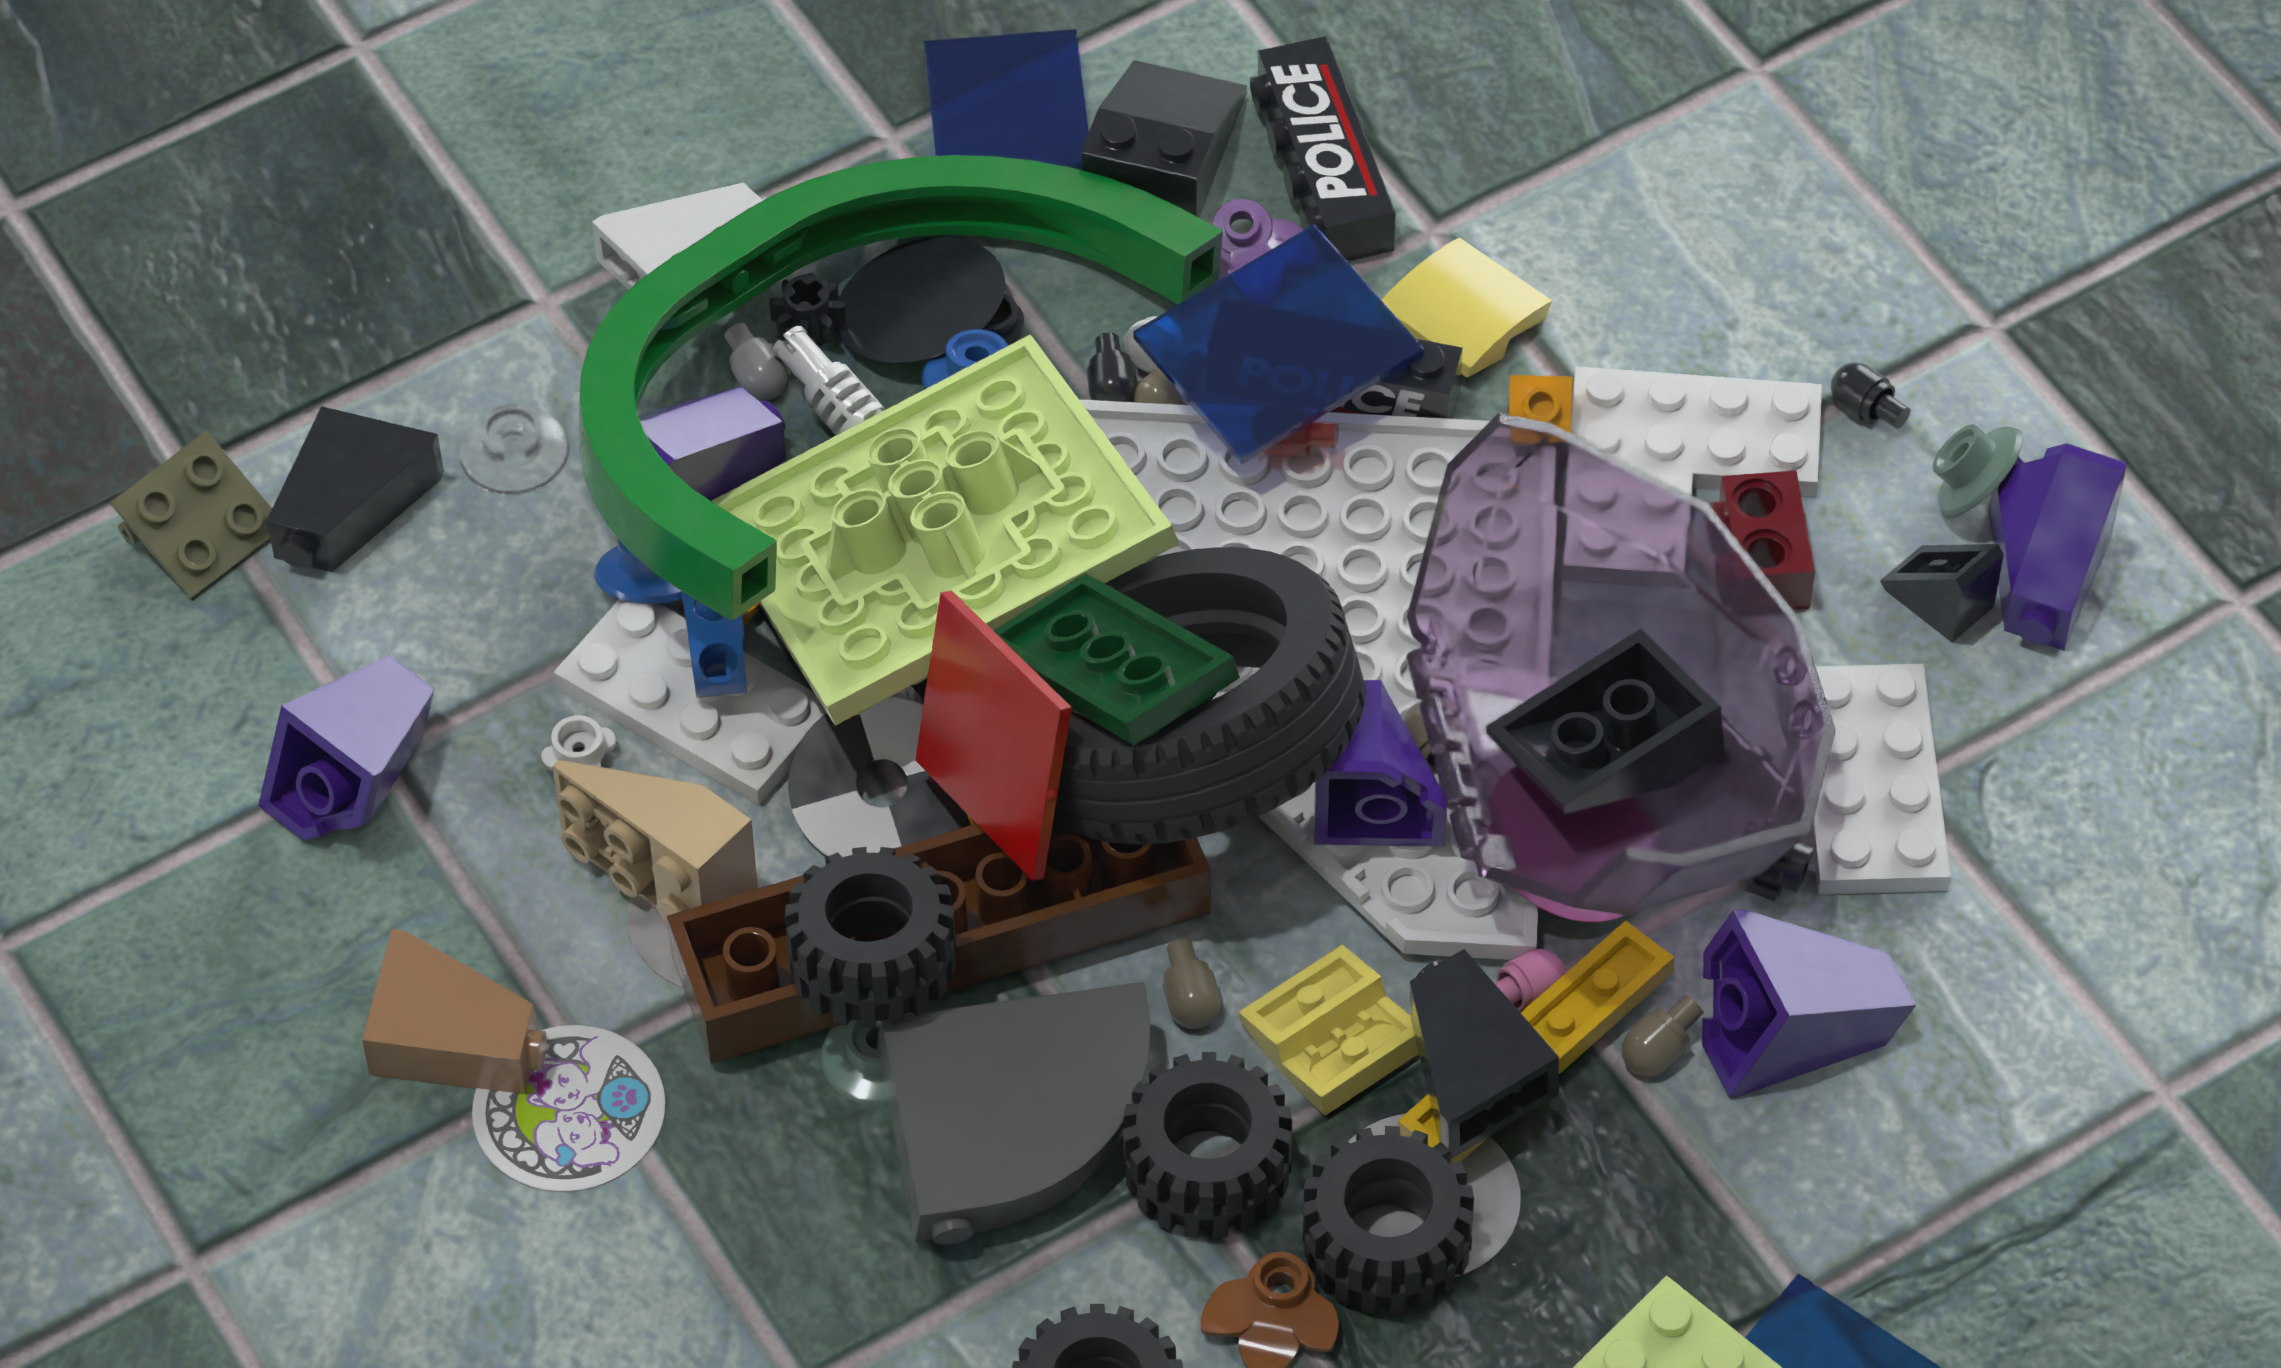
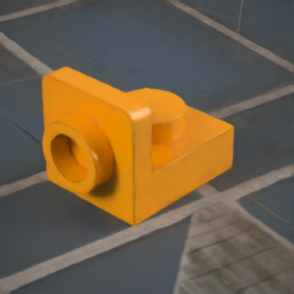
(1541, 399)

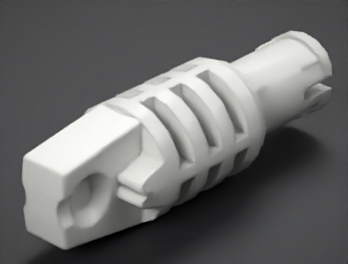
(829, 387)

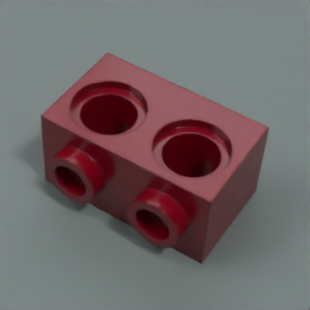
(1771, 526)

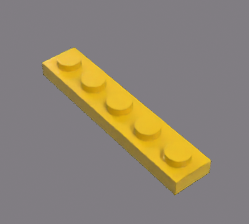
(1580, 1006)

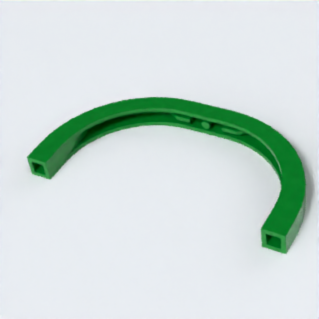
(1029, 201)

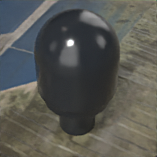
(1111, 371)
(1867, 395)

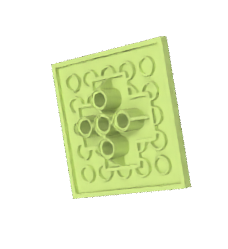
(962, 488)

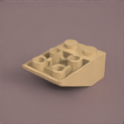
(655, 835)

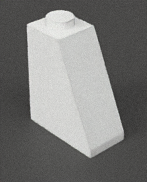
(646, 236)

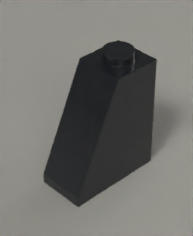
(349, 487)
(1476, 1053)

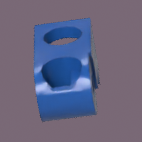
(715, 650)

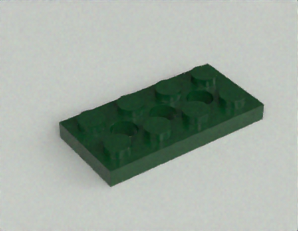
(1117, 658)

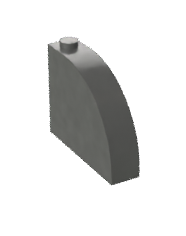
(1010, 1103)

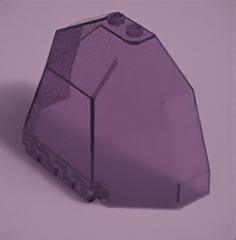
(1541, 566)

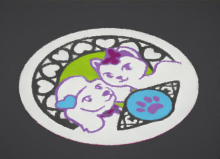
(582, 1114)

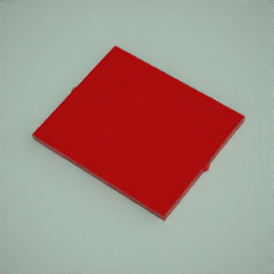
(993, 734)

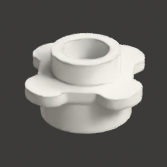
(578, 732)

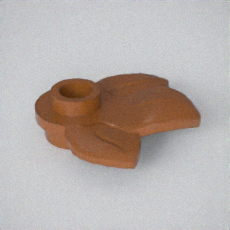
(1272, 1323)

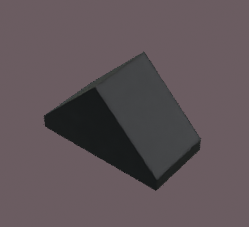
(1948, 585)

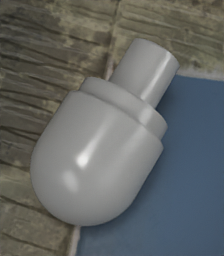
(756, 364)

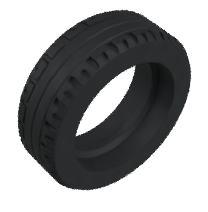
(1244, 747)

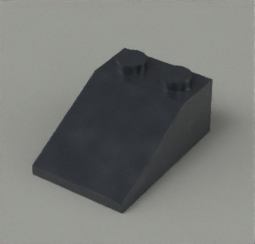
(1164, 132)
(1613, 728)

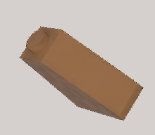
(448, 1023)

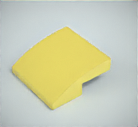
(1466, 303)
(1332, 1029)

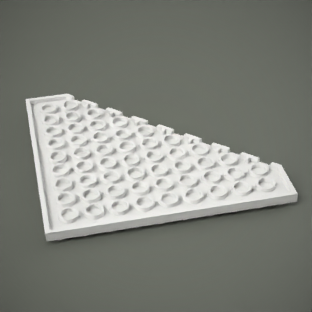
(1363, 527)

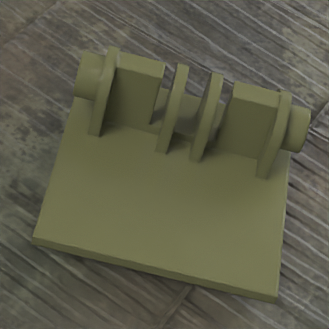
(195, 514)

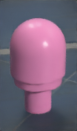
(1529, 976)

